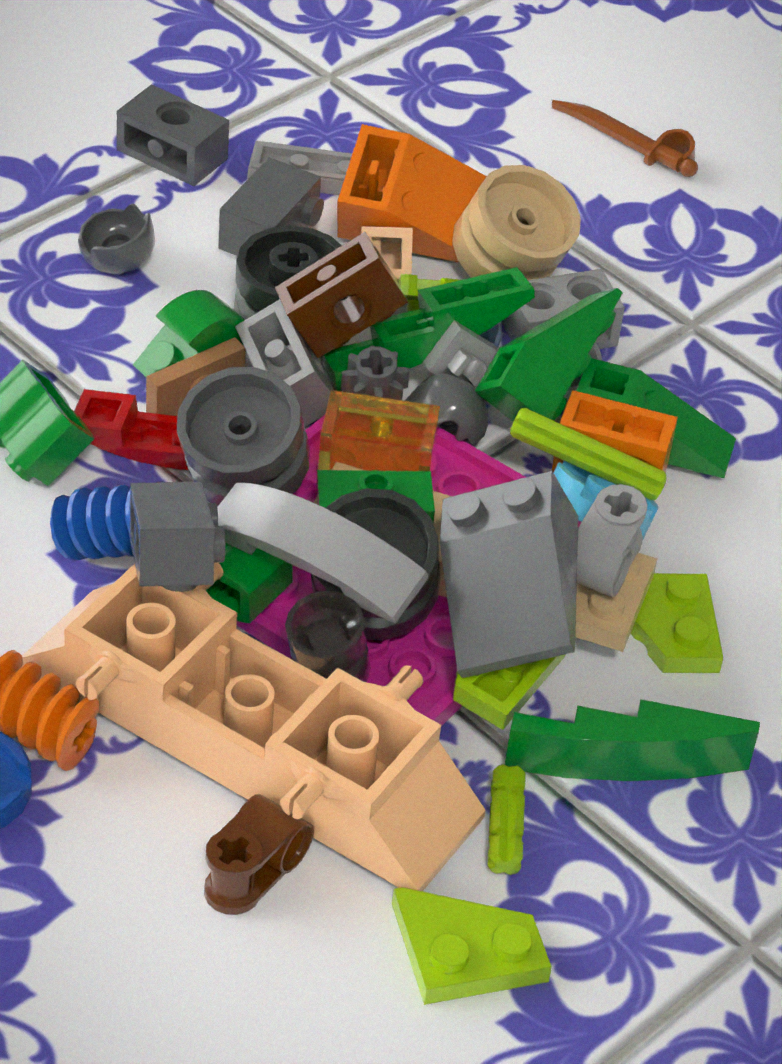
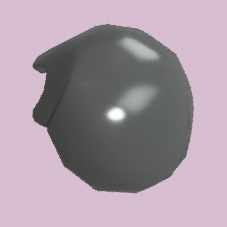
(117, 239)
(457, 404)

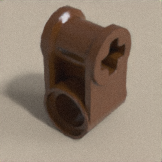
(253, 854)

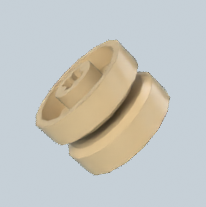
(516, 221)

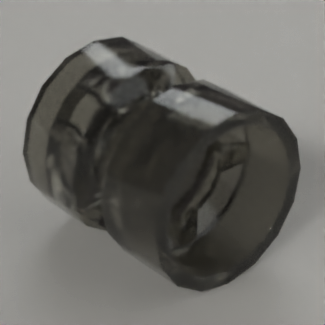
(328, 634)

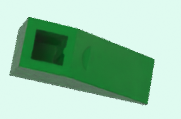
(544, 361)
(696, 441)

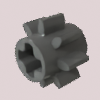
(375, 374)

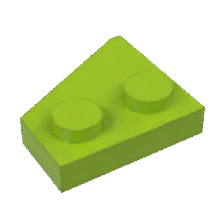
(680, 624)

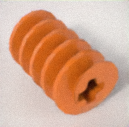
(44, 715)

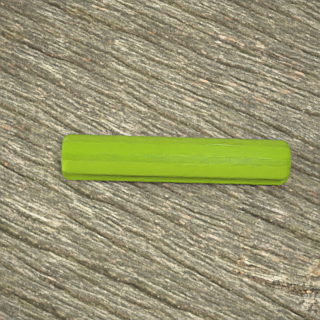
(587, 453)

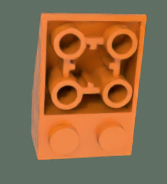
(405, 185)

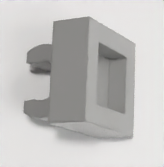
(461, 354)

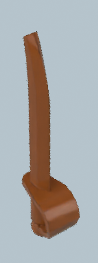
(672, 148)

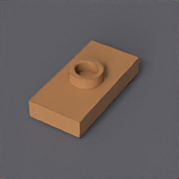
(170, 385)

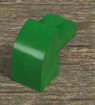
(191, 326)

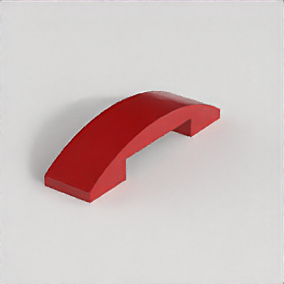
(130, 433)

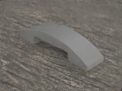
(323, 545)

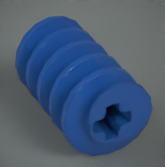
(92, 523)

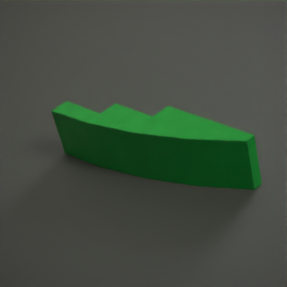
(473, 302)
(613, 746)

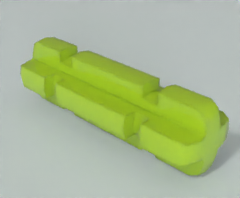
(506, 819)

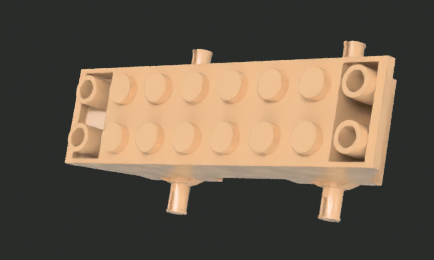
(262, 724)

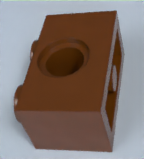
(351, 271)

